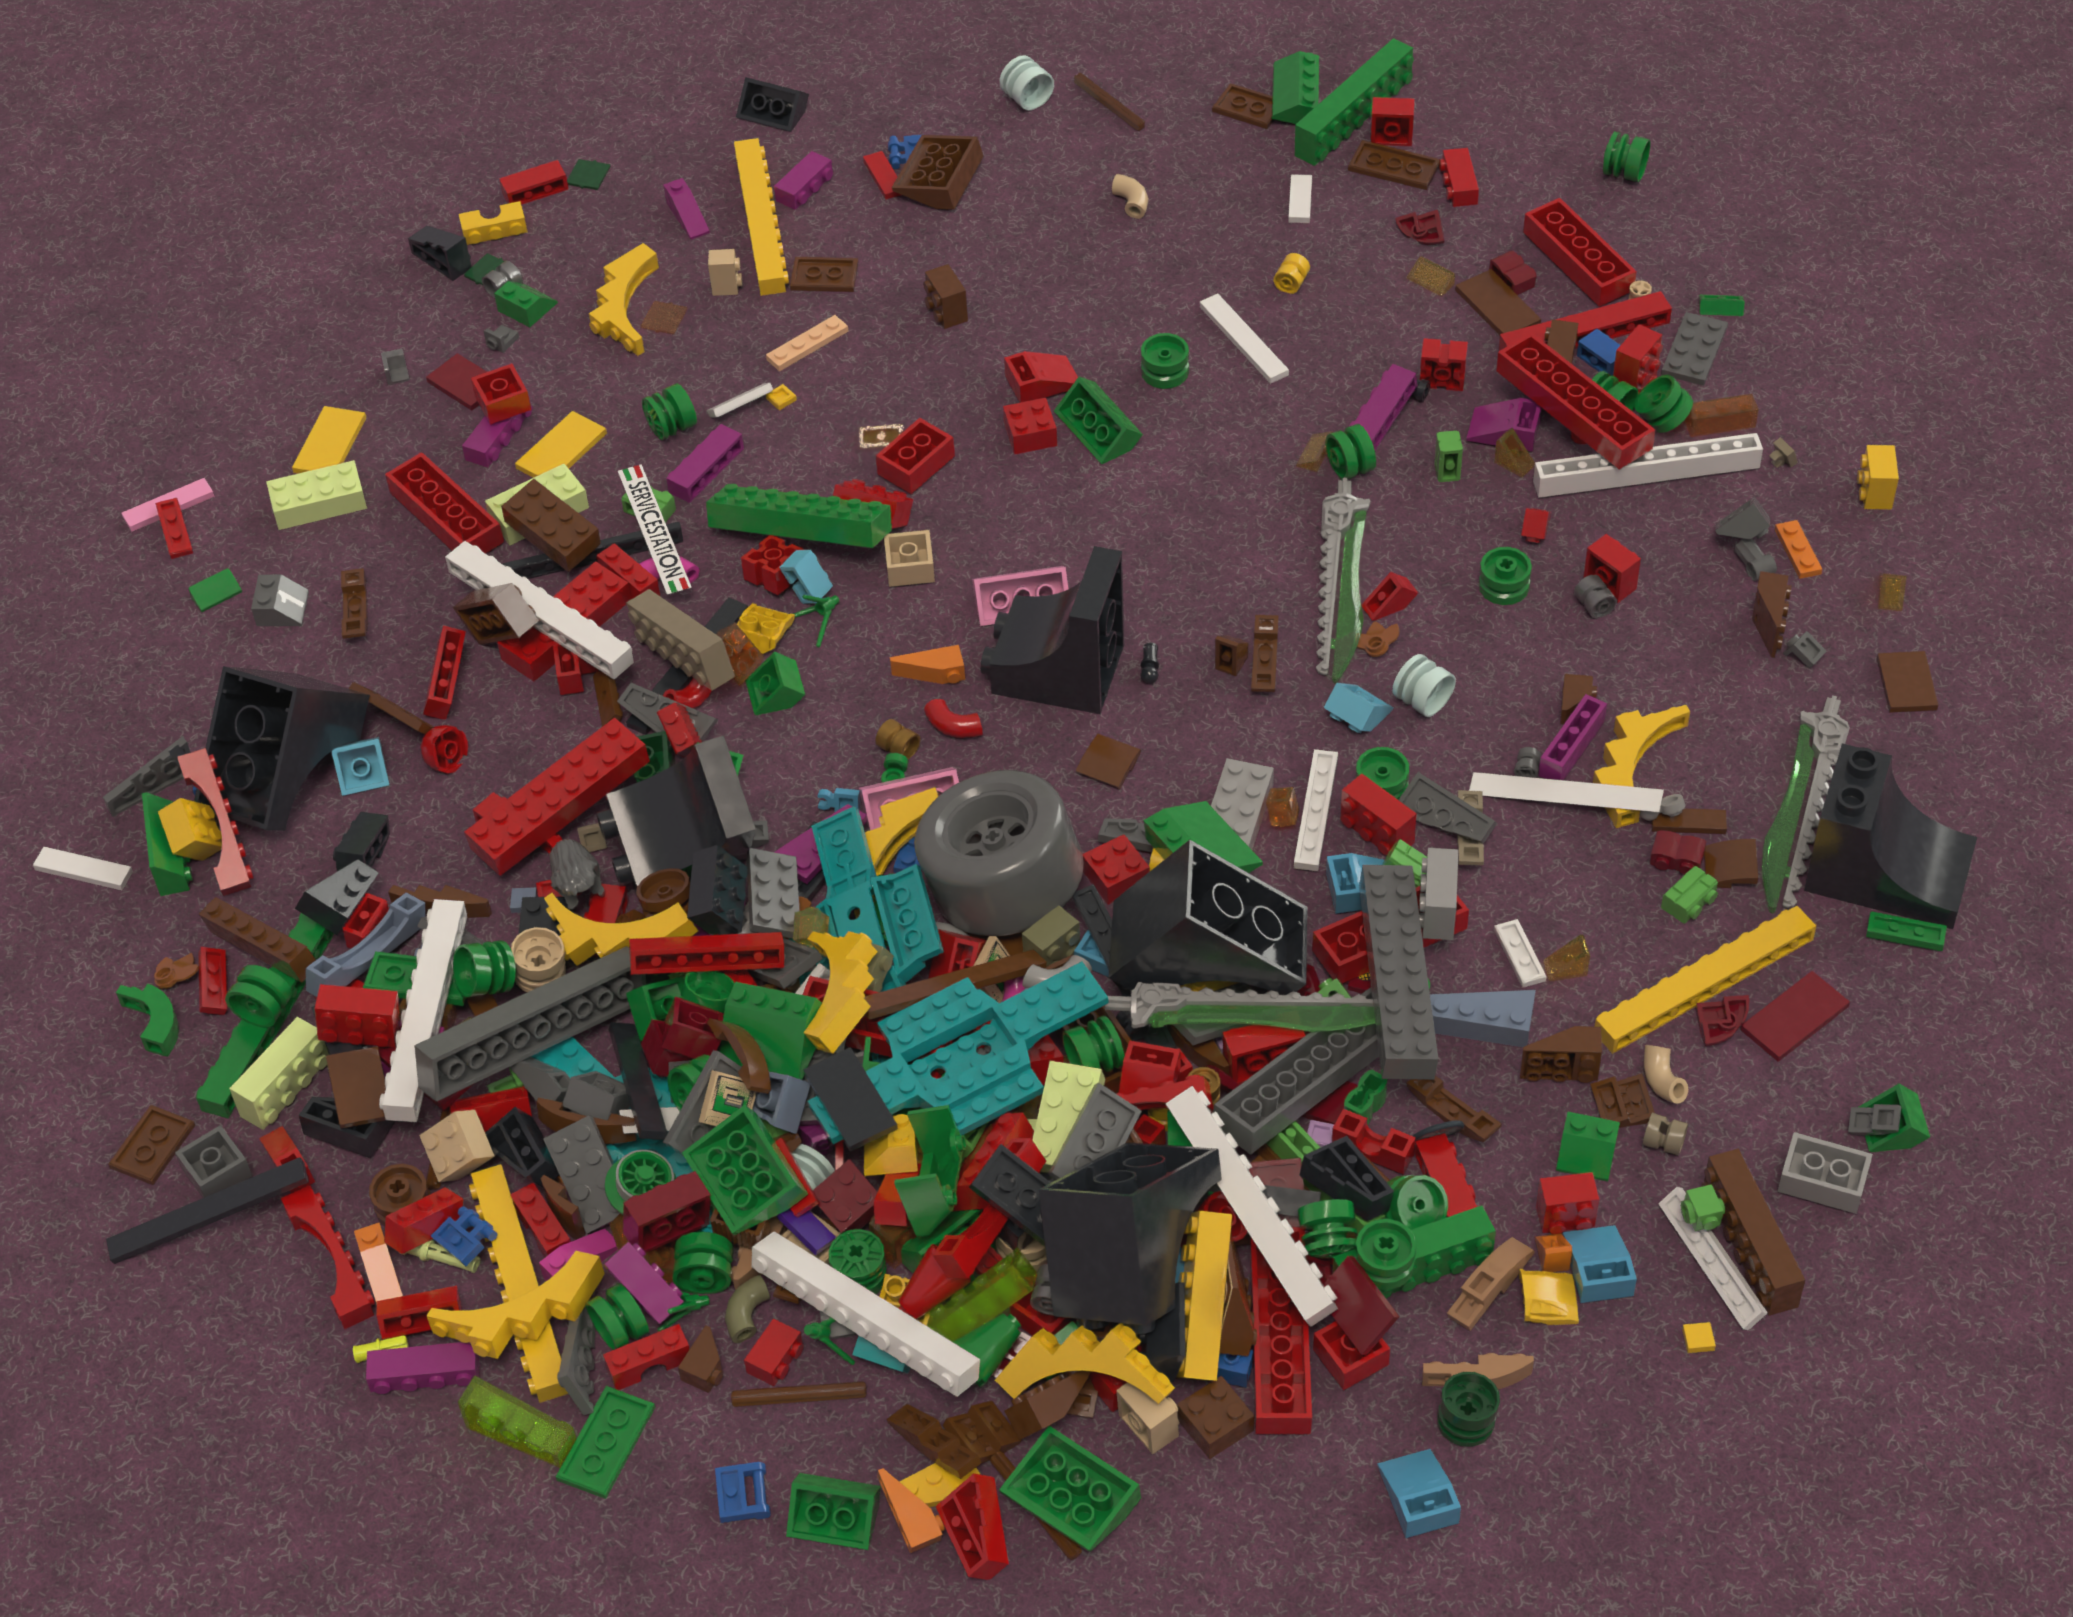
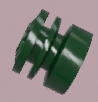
(1468, 1408)

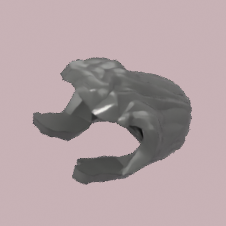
(574, 871)

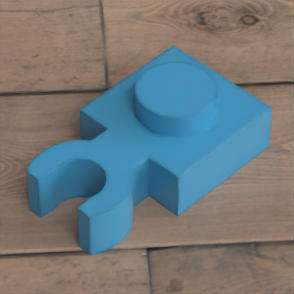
(839, 798)

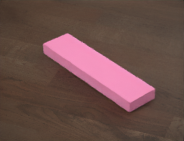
(187, 497)

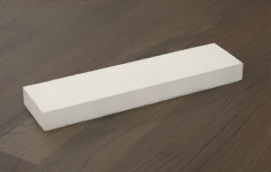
(83, 868)

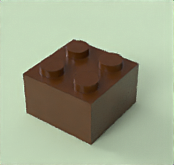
(945, 296)
(1215, 1417)

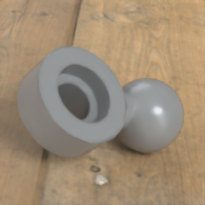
(1670, 805)

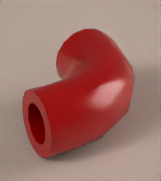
(692, 695)
(950, 723)

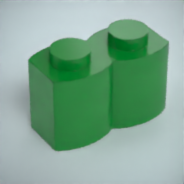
(1368, 1096)

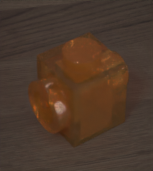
(1282, 806)

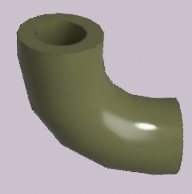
(740, 1308)

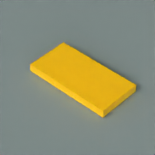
(329, 439)
(562, 445)

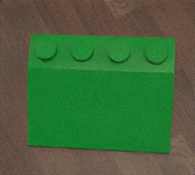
(1203, 825)
(776, 1023)
(744, 1171)
(1071, 1489)

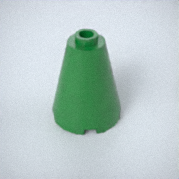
(990, 1343)

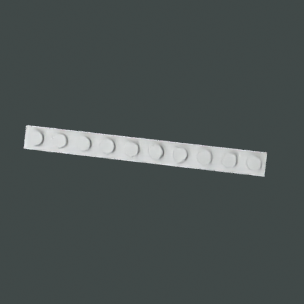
(1657, 465)
(555, 619)
(424, 1007)
(1254, 1209)
(866, 1314)

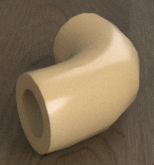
(1133, 192)
(1660, 1076)

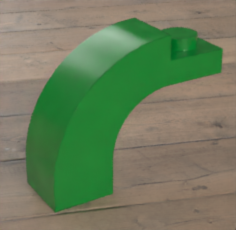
(163, 1026)

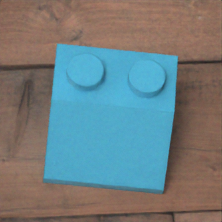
(1356, 707)
(360, 766)

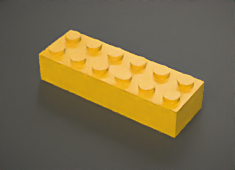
(1205, 1284)

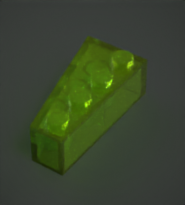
(984, 1297)
(515, 1423)

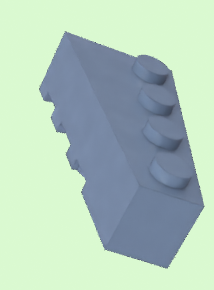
(1485, 1016)
(783, 1103)

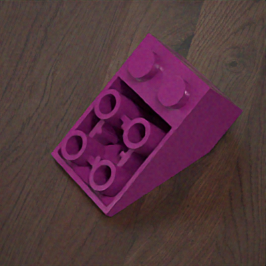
(1493, 420)

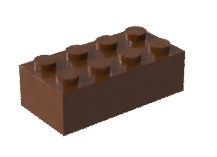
(551, 525)
(496, 613)

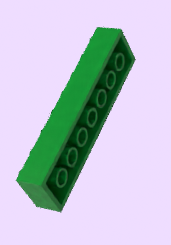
(1352, 102)
(799, 515)

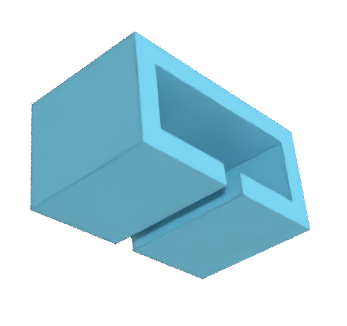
(811, 576)

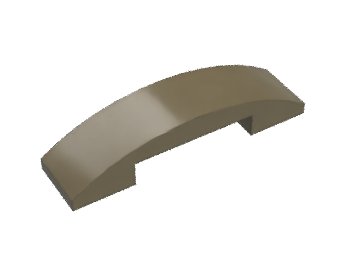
(1470, 851)

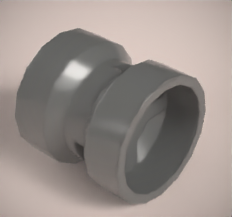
(1528, 762)

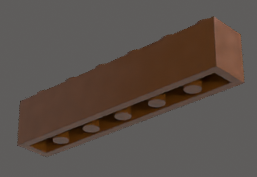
(257, 938)

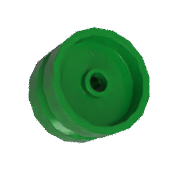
(1164, 360)
(1663, 403)
(1350, 452)
(1505, 575)
(1385, 768)
(258, 996)
(683, 1078)
(1417, 1200)
(1386, 1253)
(702, 1263)
(617, 1317)

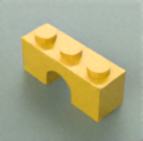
(507, 223)

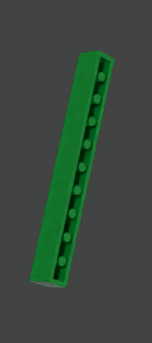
(251, 1041)

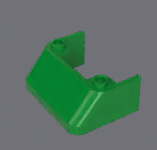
(933, 1193)

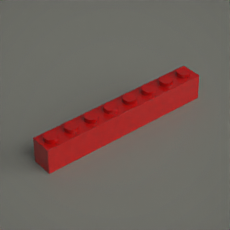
(1612, 320)

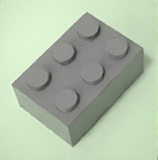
(1440, 893)
(1825, 1172)

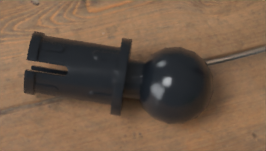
(1149, 663)

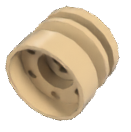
(538, 958)

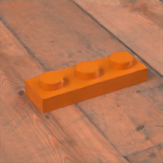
(1798, 549)

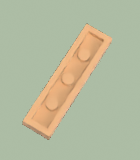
(807, 343)

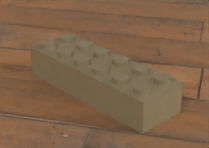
(680, 639)

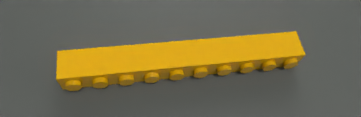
(760, 217)
(1705, 978)
(518, 1277)

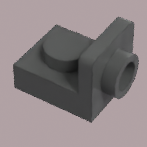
(501, 338)
(1805, 648)

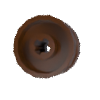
(663, 890)
(396, 1188)

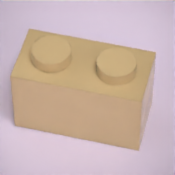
(724, 272)

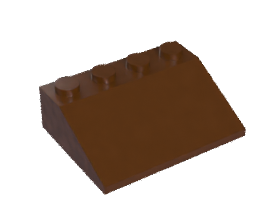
(939, 170)
(1237, 1320)

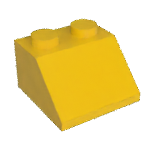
(894, 1151)

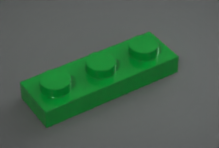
(1906, 931)

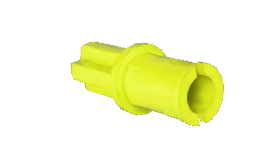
(360, 1351)

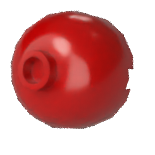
(442, 744)

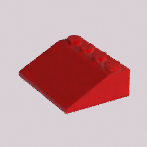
(998, 1132)

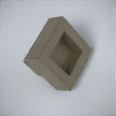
(1783, 454)
(591, 837)

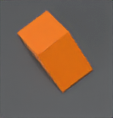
(1554, 1252)

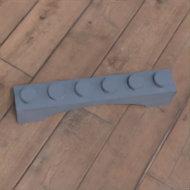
(392, 930)

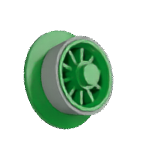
(636, 1175)

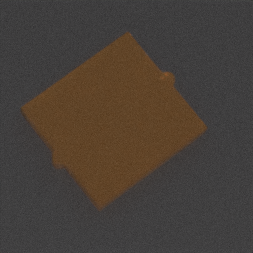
(664, 317)

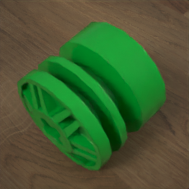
(1622, 155)
(1620, 390)
(669, 411)
(484, 968)
(707, 989)
(1097, 1048)
(1328, 1226)
(859, 1257)

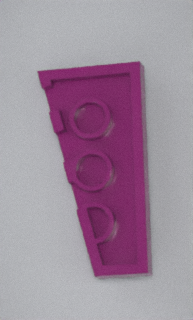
(806, 851)

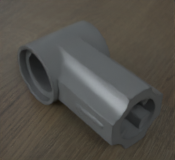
(1754, 558)

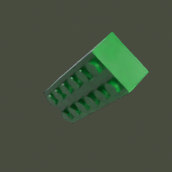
(1445, 1247)

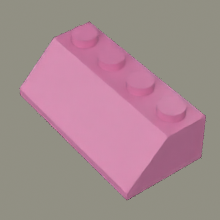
(997, 592)
(887, 792)

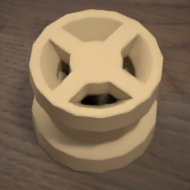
(1639, 289)

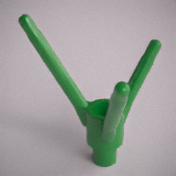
(824, 608)
(690, 1303)
(822, 1332)

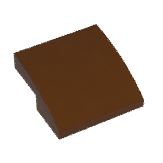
(1108, 761)
(1732, 862)
(1623, 1100)
(565, 1211)
(983, 1430)

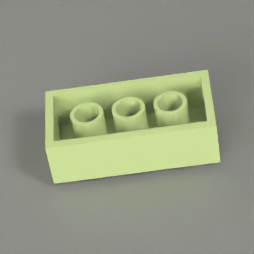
(557, 480)
(316, 495)
(279, 1074)
(1062, 1100)

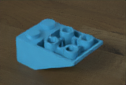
(1344, 877)
(1601, 1264)
(1420, 1493)

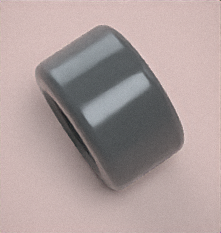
(999, 852)

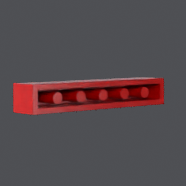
(706, 953)

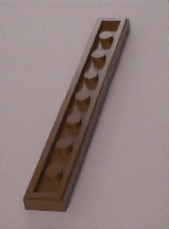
(980, 975)

